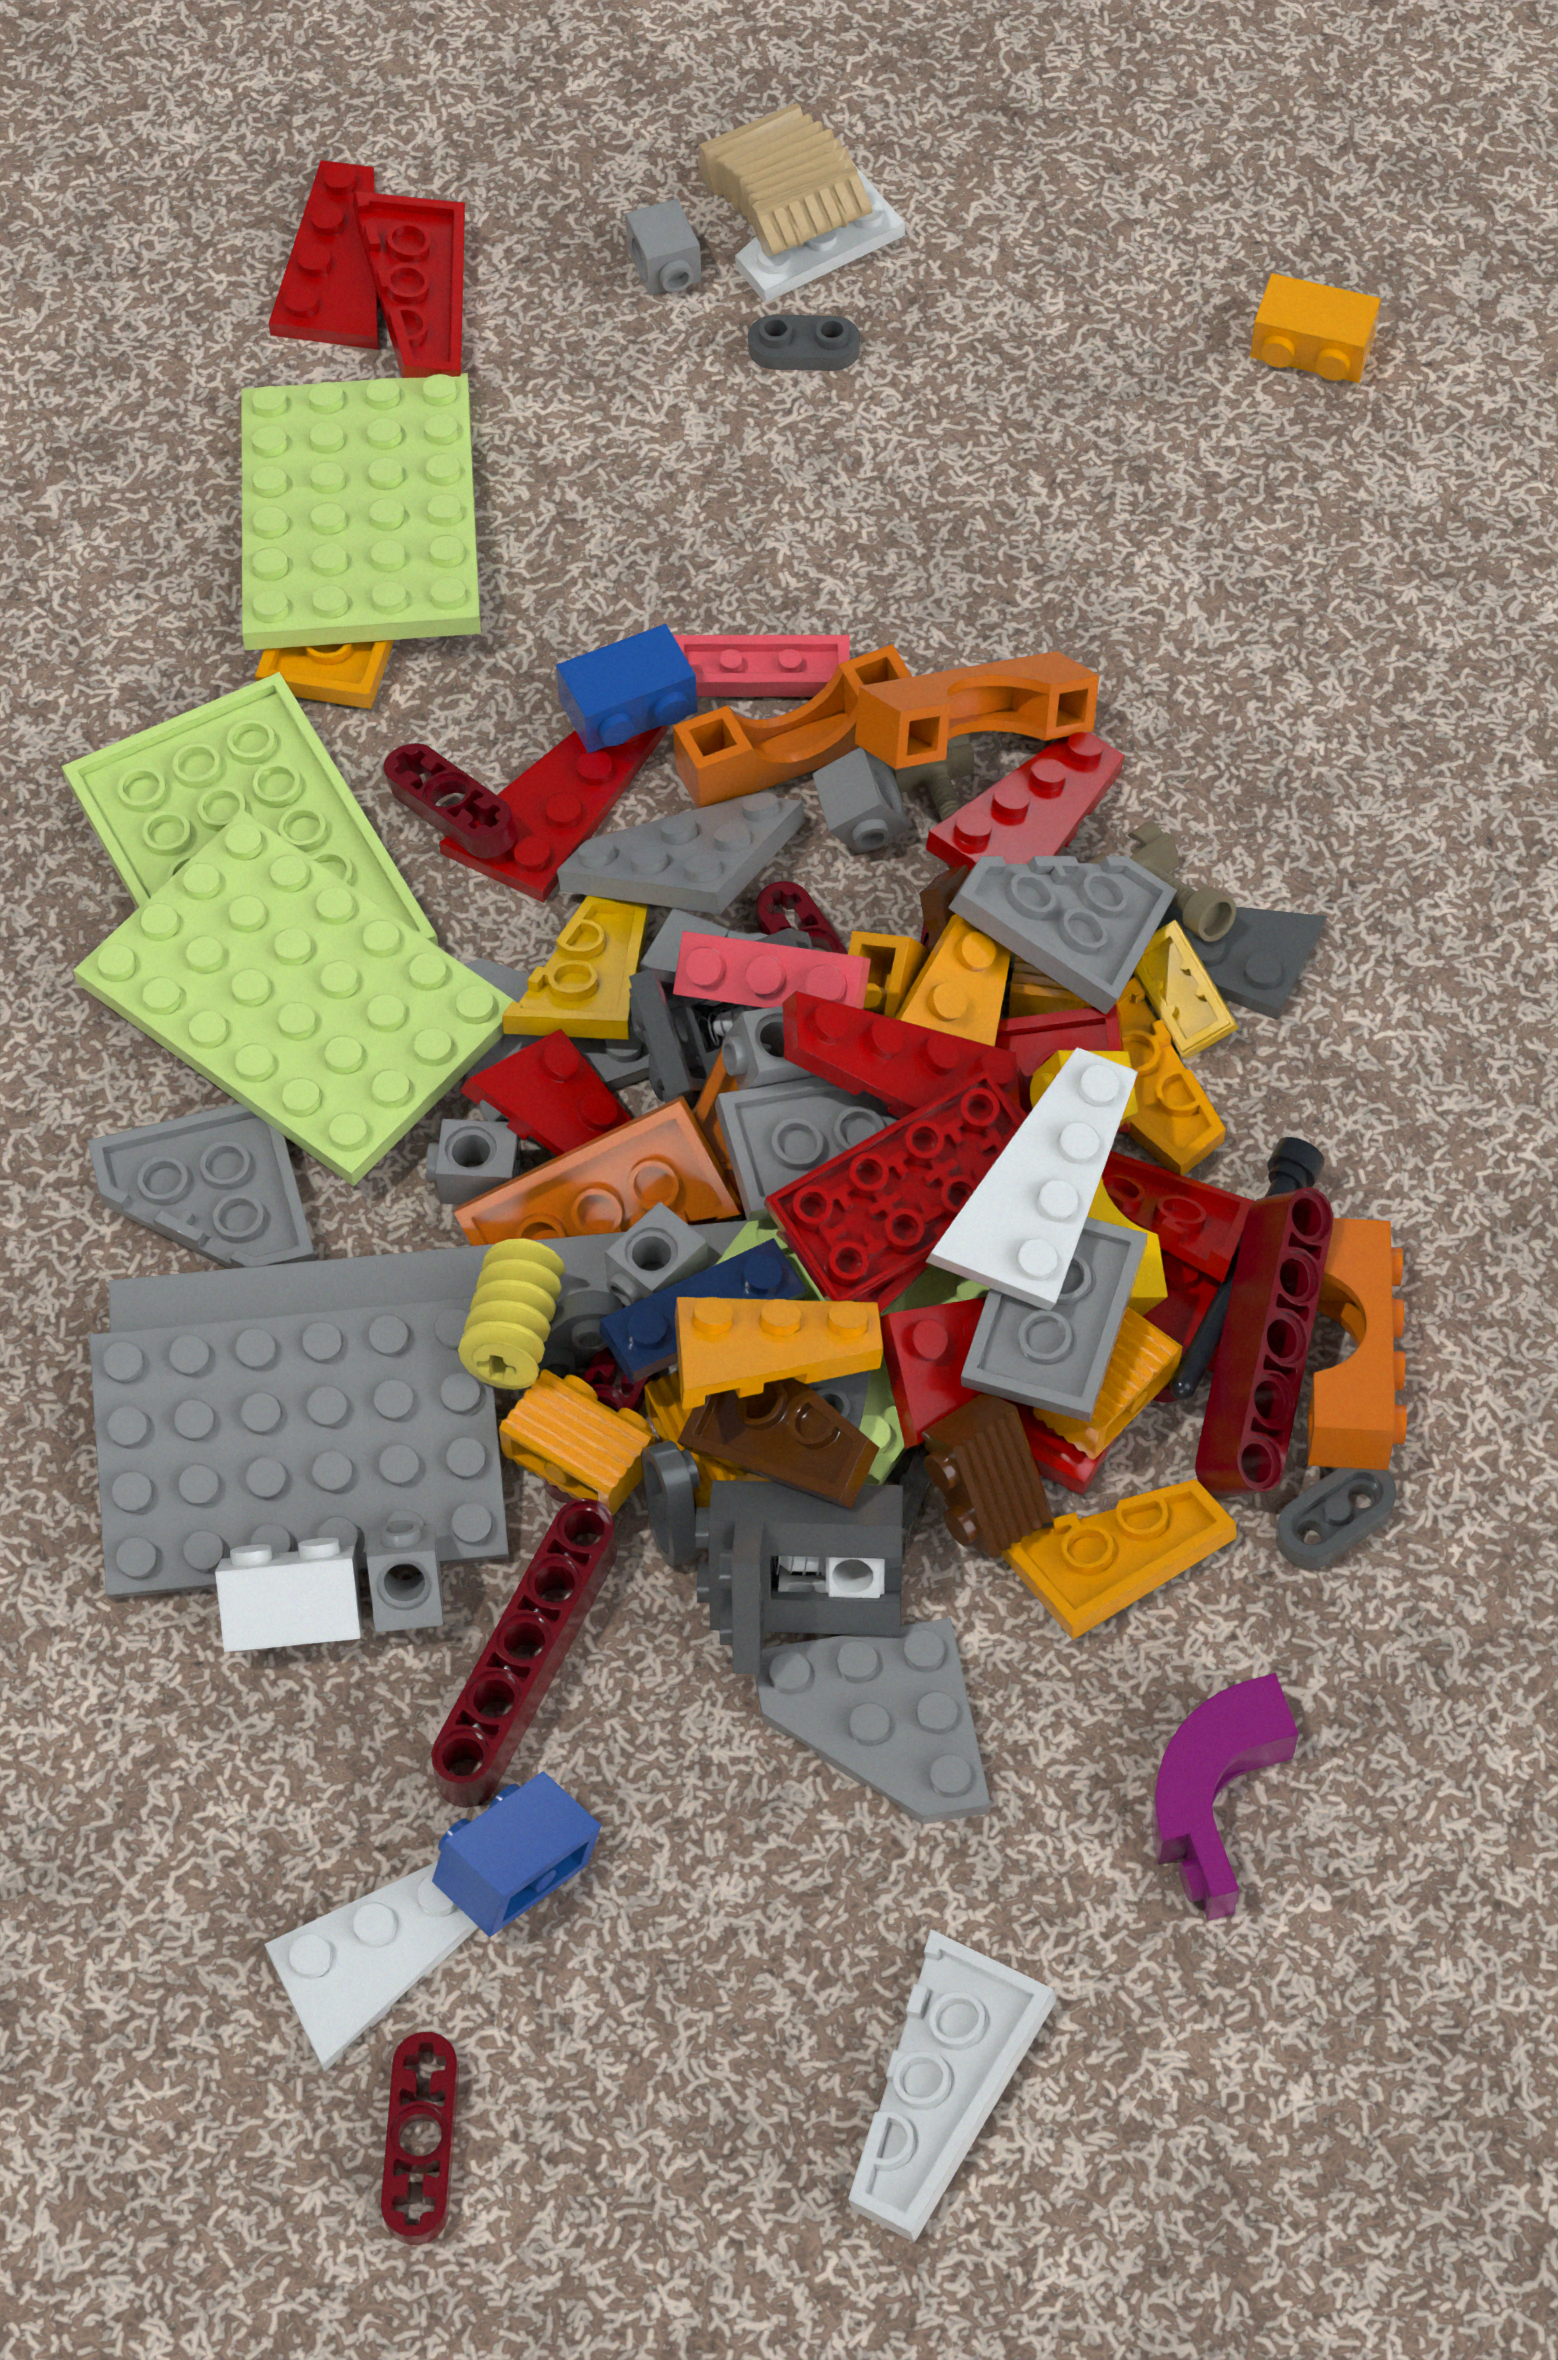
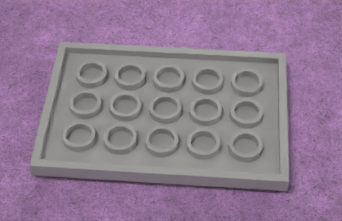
(290, 1439)

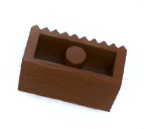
(986, 1475)

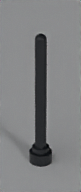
(1291, 1167)

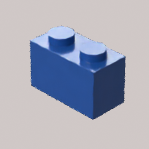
(627, 688)
(514, 1852)

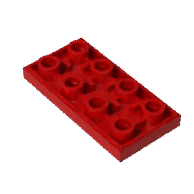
(895, 1192)

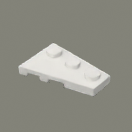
(797, 266)
(364, 1957)

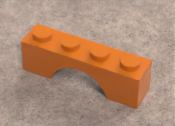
(1032, 695)
(738, 756)
(1353, 1403)

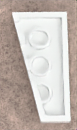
(1036, 1197)
(954, 2059)

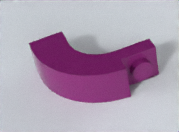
(1216, 1743)

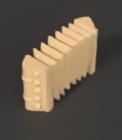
(785, 178)

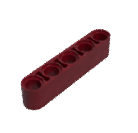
(1264, 1344)
(526, 1681)

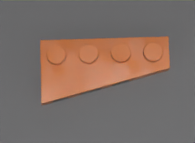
(608, 1184)

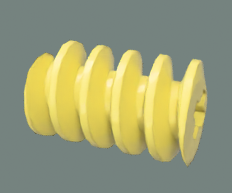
(511, 1313)

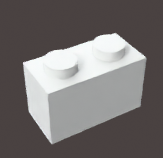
(289, 1595)

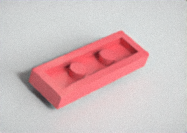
(763, 663)
(765, 972)

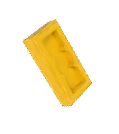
(1183, 992)

